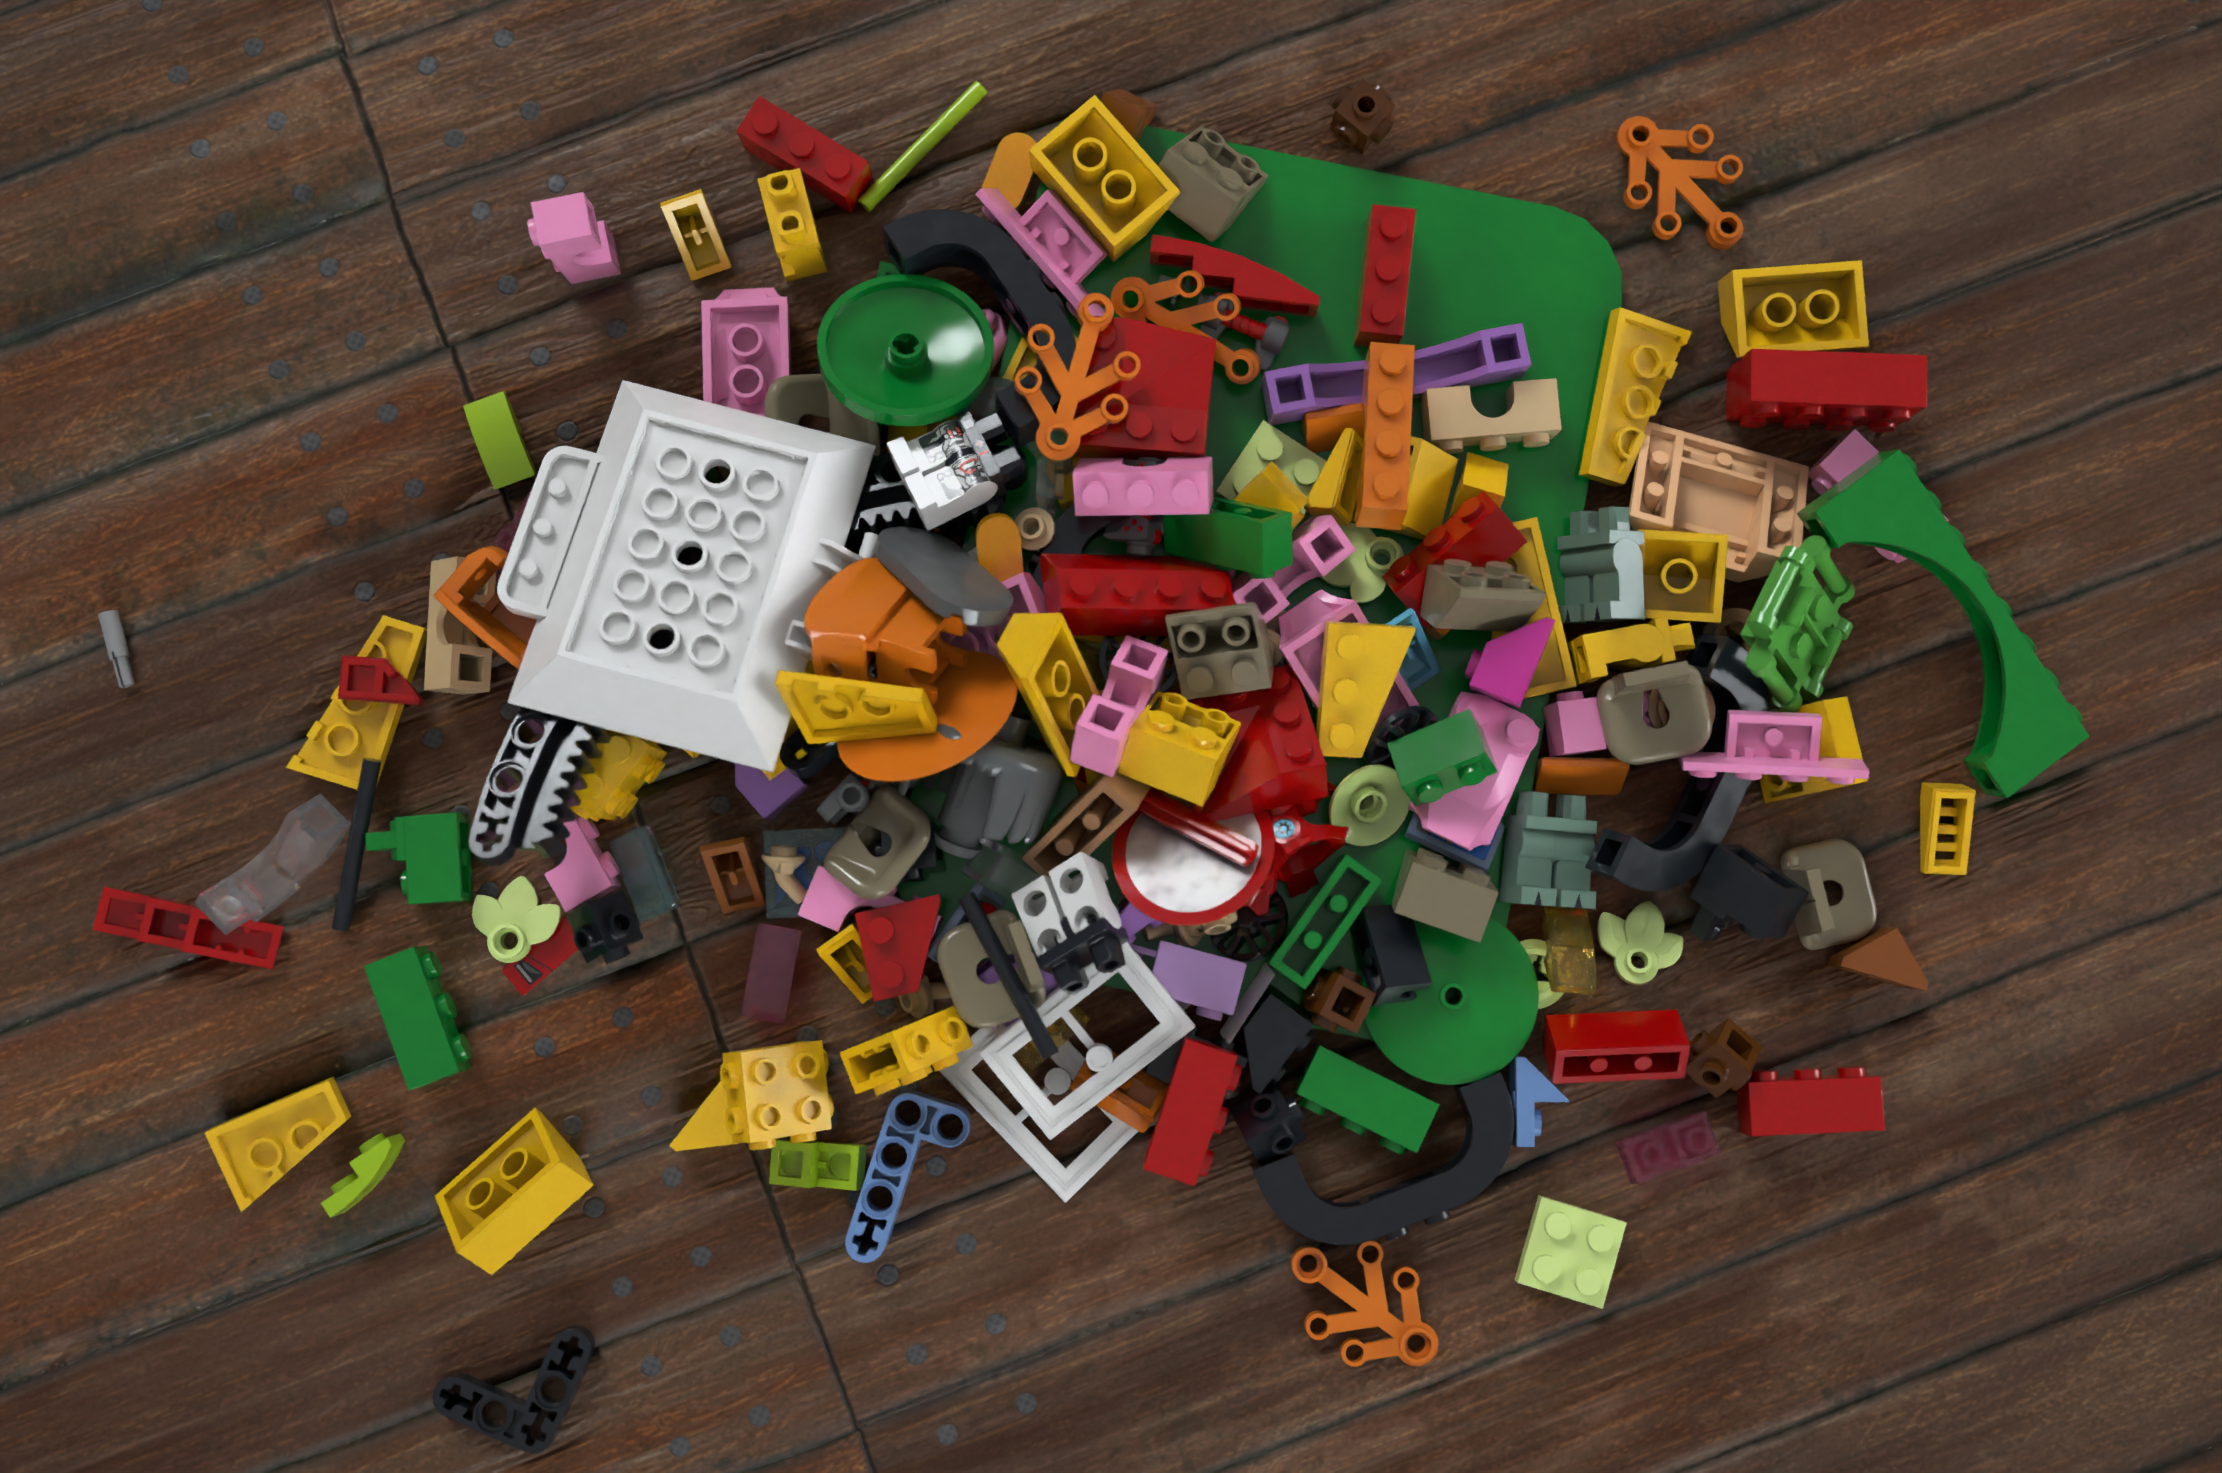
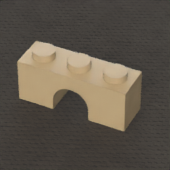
(1529, 418)
(452, 652)

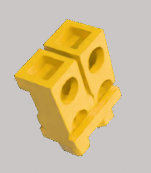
(792, 224)
(1628, 649)

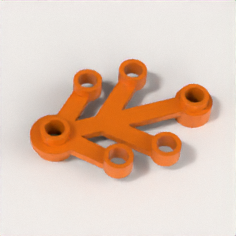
(1676, 176)
(1184, 318)
(1073, 384)
(1370, 1309)

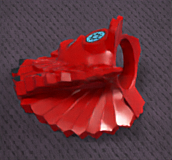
(1293, 856)

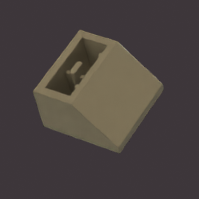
(1211, 180)
(1478, 596)
(1221, 650)
(1444, 894)

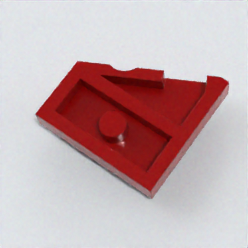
(897, 944)

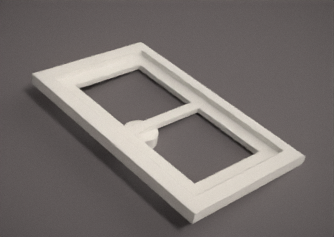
(1099, 1058)
(1062, 1180)

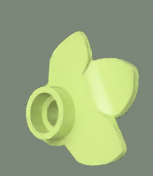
(1359, 569)
(517, 913)
(1638, 936)

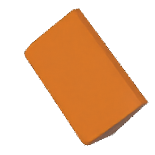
(1325, 426)
(1580, 775)
(1134, 1101)

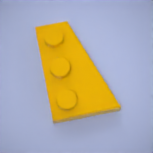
(854, 709)

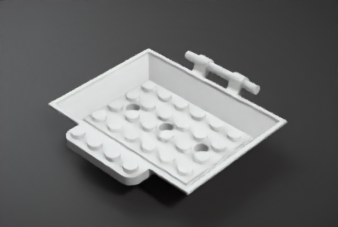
(606, 574)

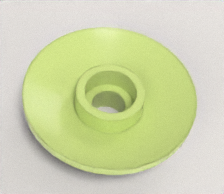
(1380, 812)

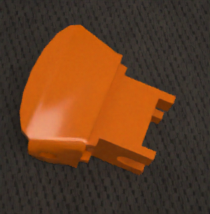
(876, 612)
(493, 623)

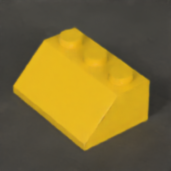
(1103, 177)
(1795, 307)
(1049, 677)
(512, 1192)

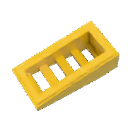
(1337, 484)
(1962, 815)

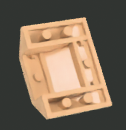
(1719, 489)

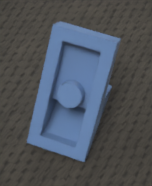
(1525, 1087)

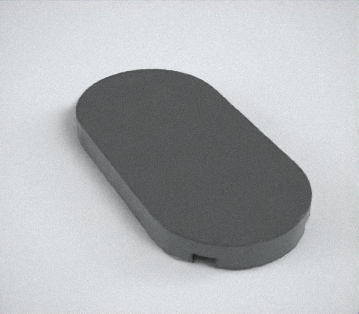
(944, 576)

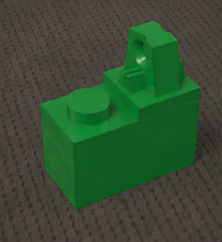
(434, 855)

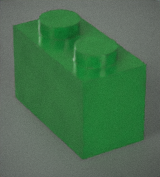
(1442, 758)

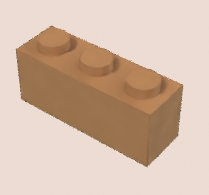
(1086, 821)

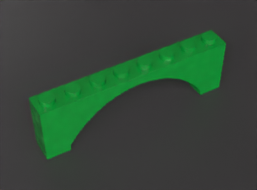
(2023, 713)

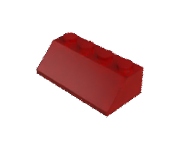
(1129, 592)

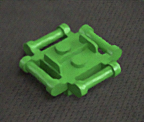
(1798, 624)

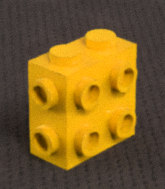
(618, 776)
(907, 1052)
(777, 1093)

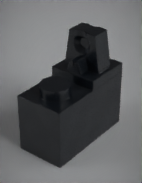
(1744, 890)

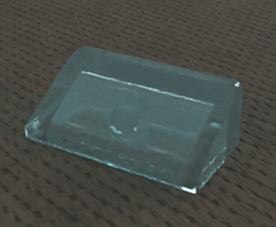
(645, 874)

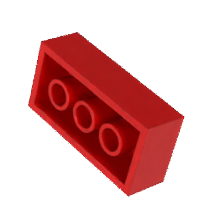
(1826, 389)

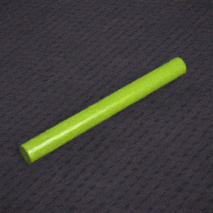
(922, 146)

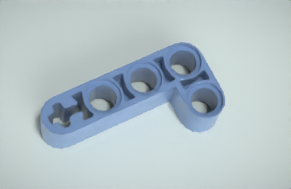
(897, 1177)

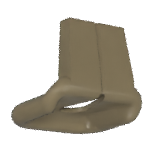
(805, 394)
(1622, 714)
(853, 854)
(1856, 912)
(983, 1003)

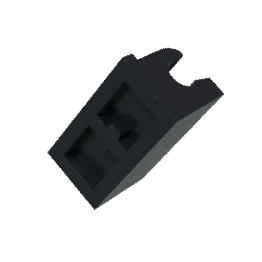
(1389, 955)

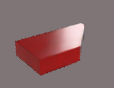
(375, 681)

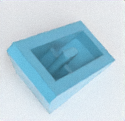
(1419, 660)

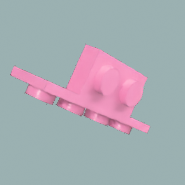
(1052, 239)
(1774, 745)

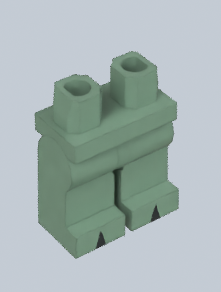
(1602, 568)
(1548, 854)

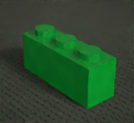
(1233, 537)
(1323, 921)
(419, 1016)
(1365, 1100)

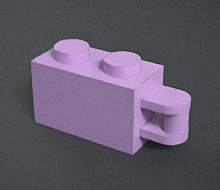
(1197, 977)

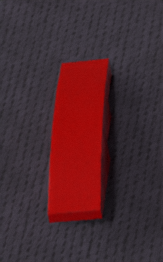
(1251, 282)
(185, 928)

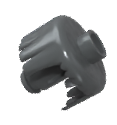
(994, 788)

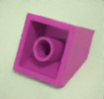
(1509, 663)

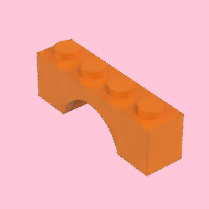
(1387, 436)

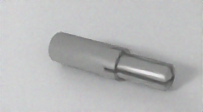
(116, 647)

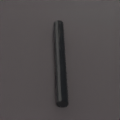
(356, 844)
(1008, 975)

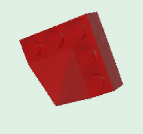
(1164, 400)
(1273, 755)

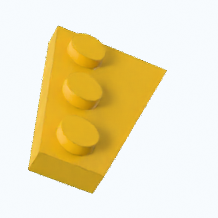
(1355, 682)
(274, 1138)

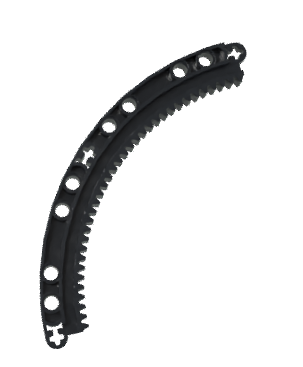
(553, 766)

